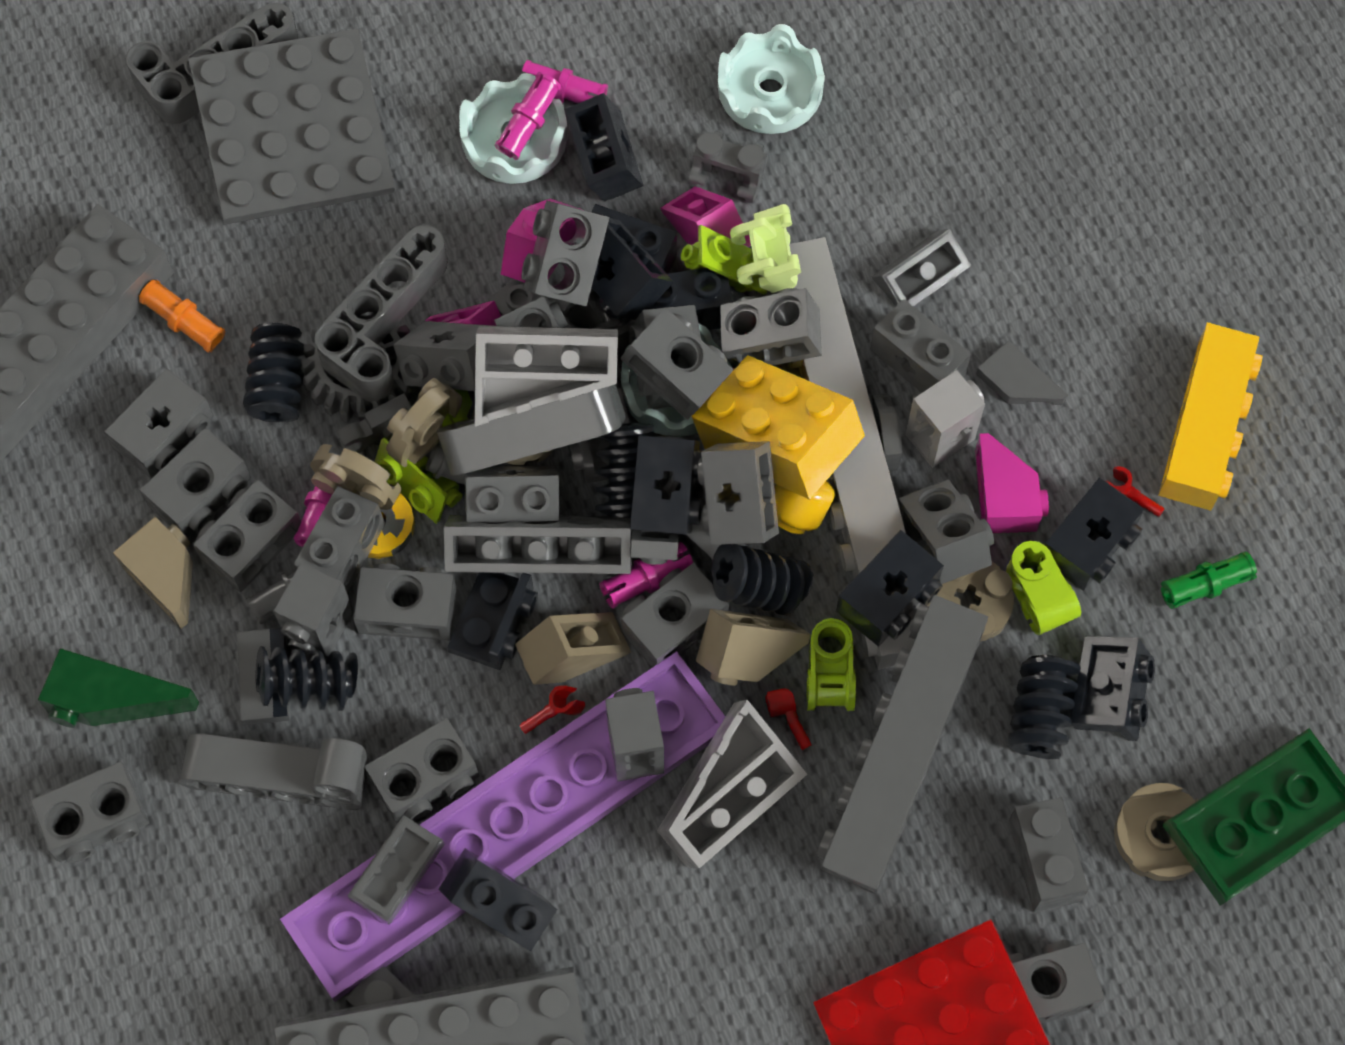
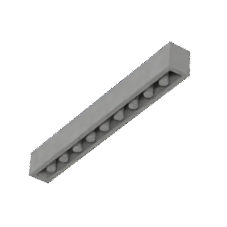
(862, 484)

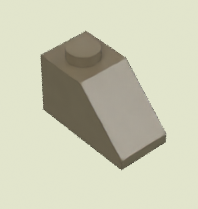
(161, 567)
(747, 645)
(571, 646)

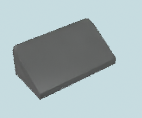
(923, 268)

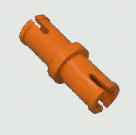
(181, 315)

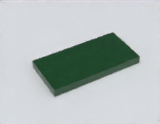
(1261, 816)

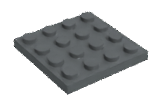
(291, 126)

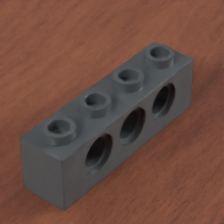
(559, 546)

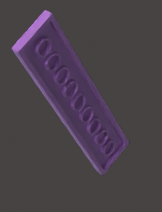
(507, 822)

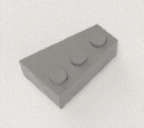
(539, 366)
(730, 786)

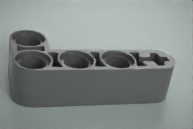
(168, 79)
(416, 260)
(530, 432)
(277, 771)

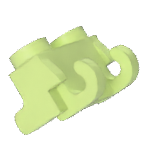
(769, 249)

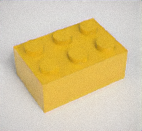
(805, 423)

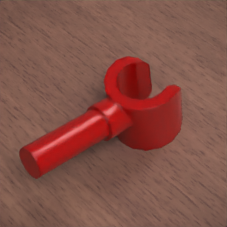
(1134, 494)
(783, 703)
(556, 705)

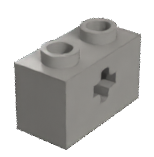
(945, 418)

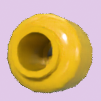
(800, 514)

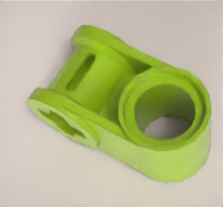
(1044, 594)
(831, 675)

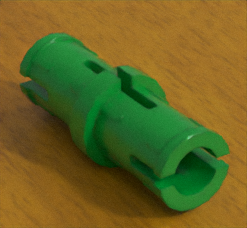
(1208, 580)

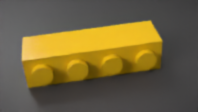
(1210, 417)

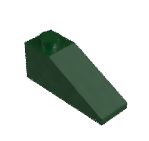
(104, 693)

